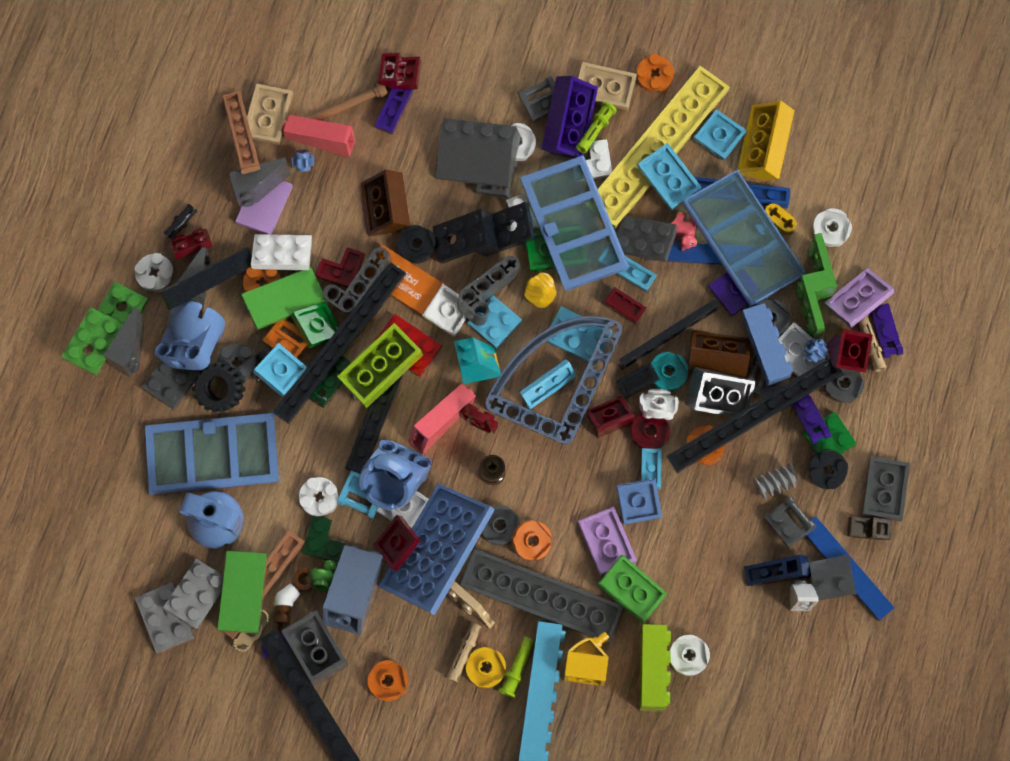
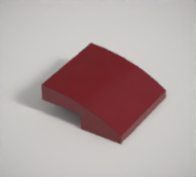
(399, 71)

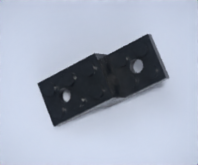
(483, 232)

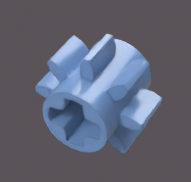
(302, 160)
(815, 350)

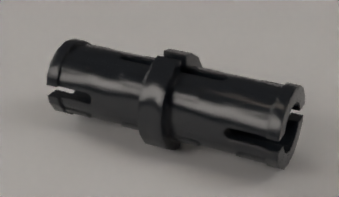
(180, 221)

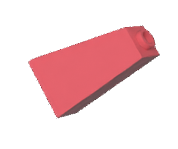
(320, 134)
(440, 418)

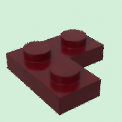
(342, 273)

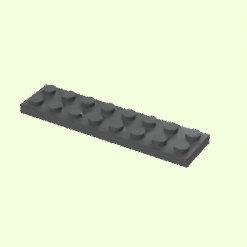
(540, 595)

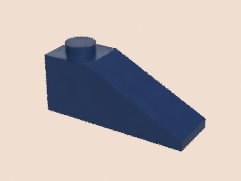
(778, 570)

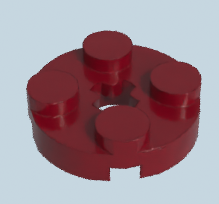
(482, 421)
(646, 441)

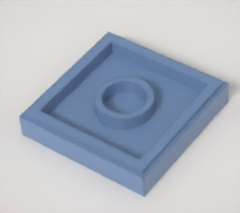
(639, 501)

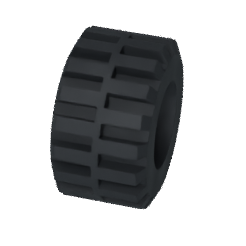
(204, 393)

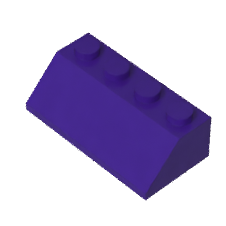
(569, 116)

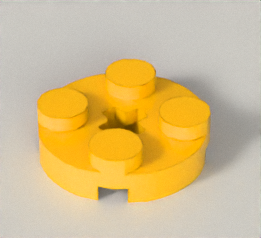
(475, 662)

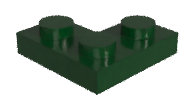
(317, 541)

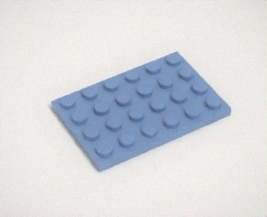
(447, 536)

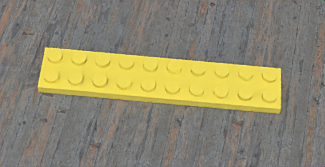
(672, 126)

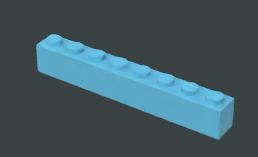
(541, 692)

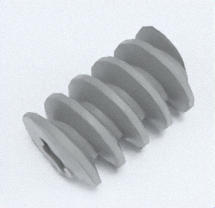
(775, 480)

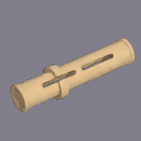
(875, 350)
(464, 651)

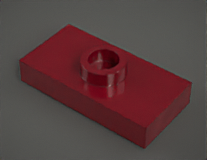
(625, 305)

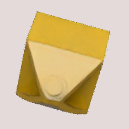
(587, 662)

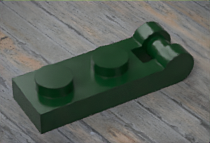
(330, 384)

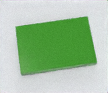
(632, 589)

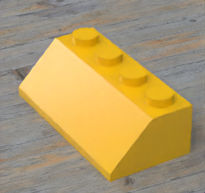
(765, 141)

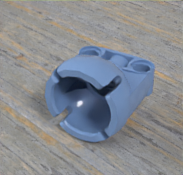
(188, 339)
(393, 475)
(218, 528)

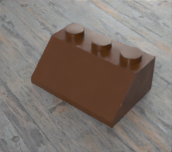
(385, 203)
(719, 353)

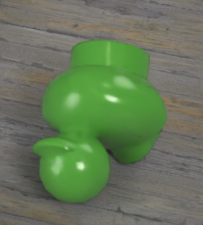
(323, 577)

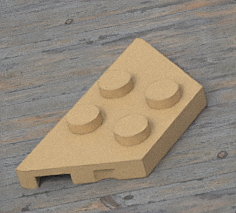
(469, 604)

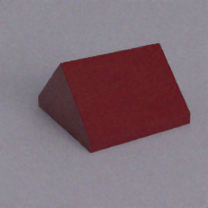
(850, 350)
(610, 416)

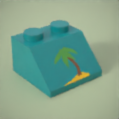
(476, 360)

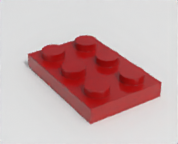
(426, 344)

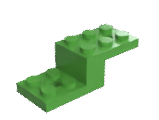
(816, 286)
(101, 328)

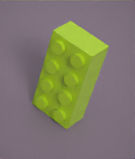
(380, 365)
(653, 667)

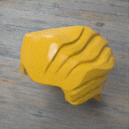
(540, 290)

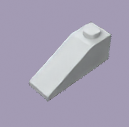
(802, 596)

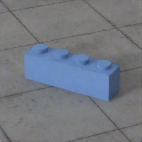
(766, 344)

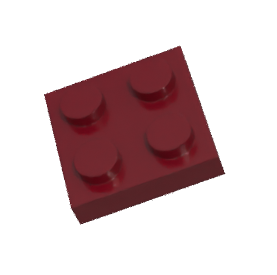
(191, 243)
(397, 542)

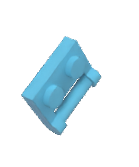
(353, 487)

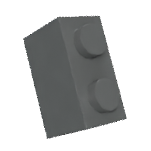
(832, 577)

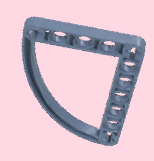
(529, 348)

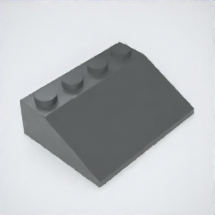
(477, 152)

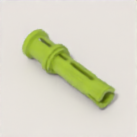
(599, 121)
(513, 676)

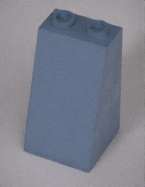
(352, 589)

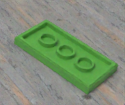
(282, 298)
(242, 592)

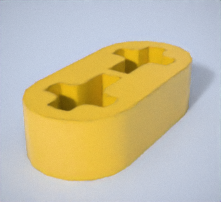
(783, 217)

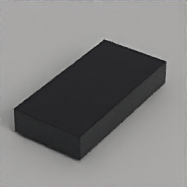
(638, 380)

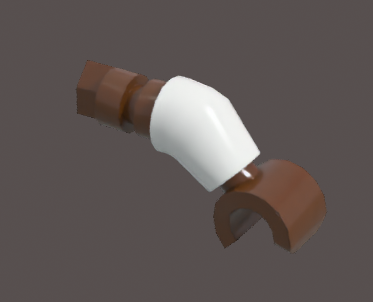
(286, 597)

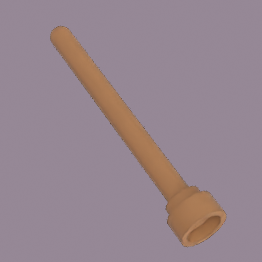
(378, 91)

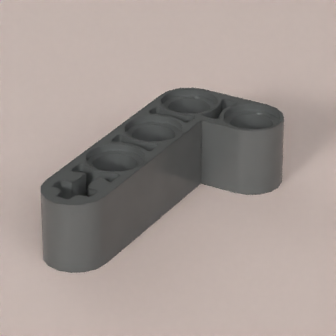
(505, 270)
(360, 279)

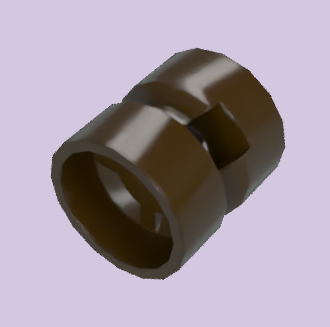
(492, 470)

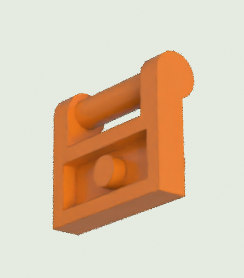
(277, 336)

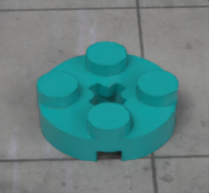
(674, 362)

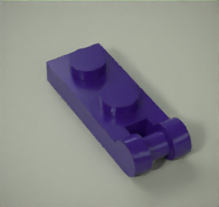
(393, 110)
(886, 331)
(811, 419)

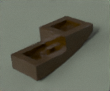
(869, 528)

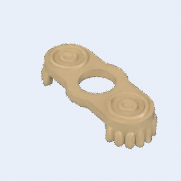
(244, 642)

